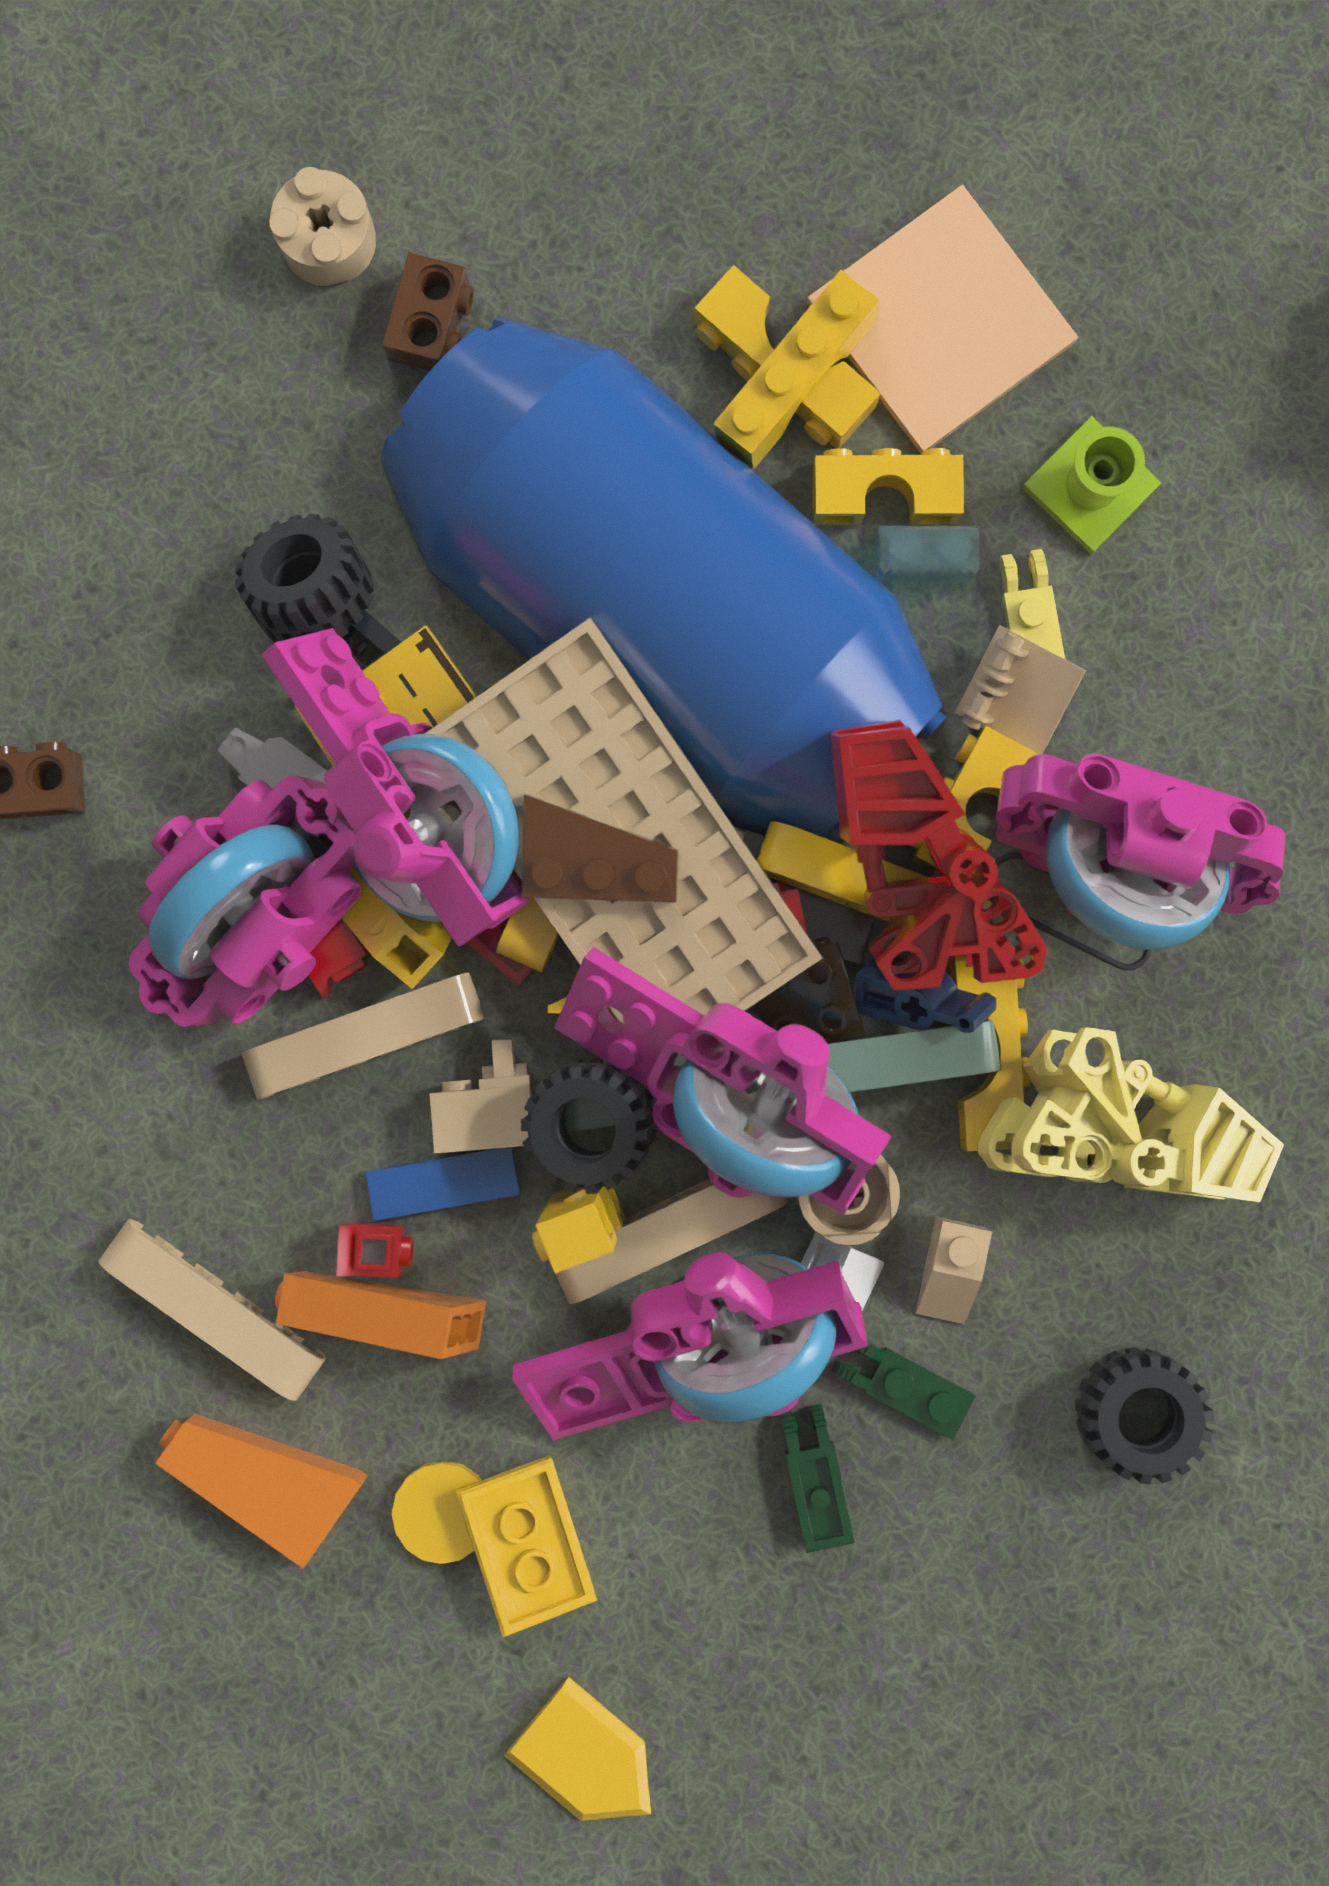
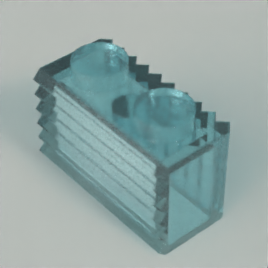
(926, 554)

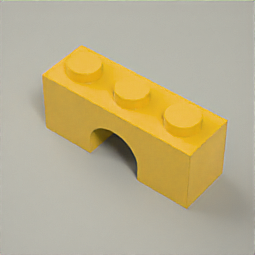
(928, 481)
(981, 771)
(578, 1227)

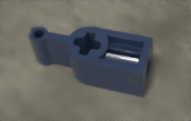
(923, 1006)

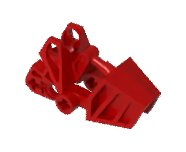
(897, 797)

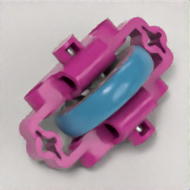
(1157, 832)
(242, 902)

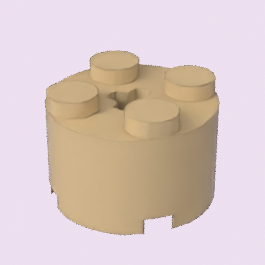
(312, 204)
(866, 1215)

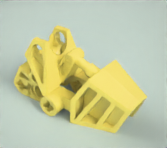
(1185, 1145)

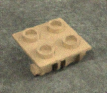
(1019, 690)

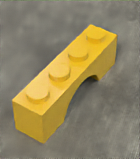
(735, 318)
(815, 343)
(1010, 1025)

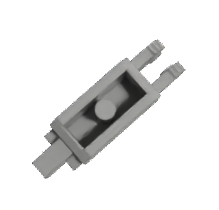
(270, 763)

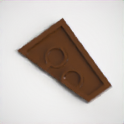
(590, 860)

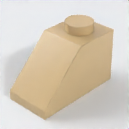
(953, 1269)

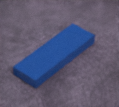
(443, 1183)

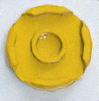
(430, 1515)

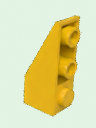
(395, 940)

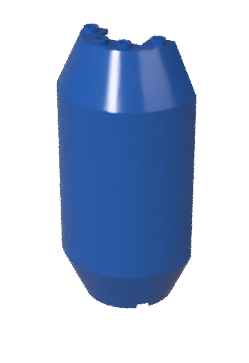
(579, 490)

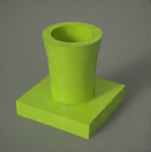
(1078, 499)

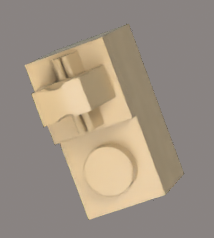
(483, 1116)

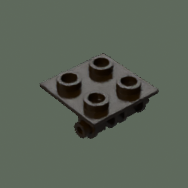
(817, 998)

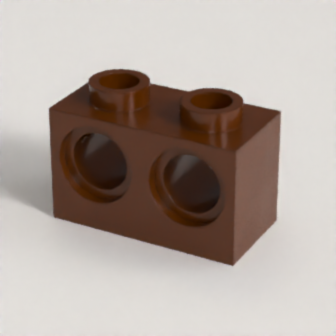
(418, 314)
(28, 792)

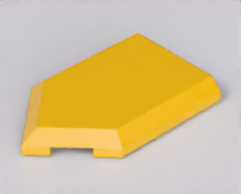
(584, 1757)

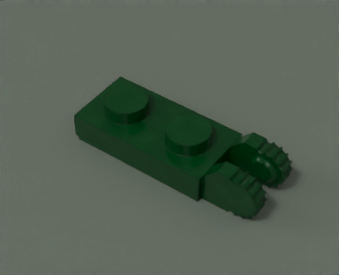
(911, 1389)
(817, 1485)

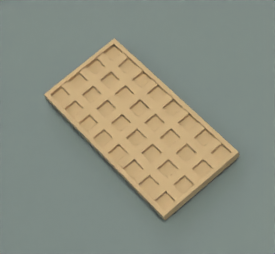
(591, 743)

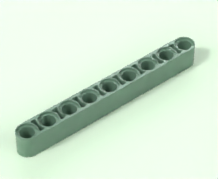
(867, 1065)

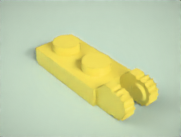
(1031, 611)

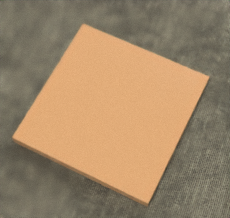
(953, 320)

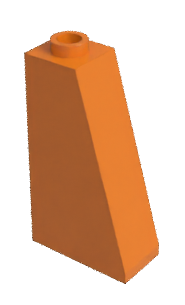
(381, 1314)
(261, 1483)

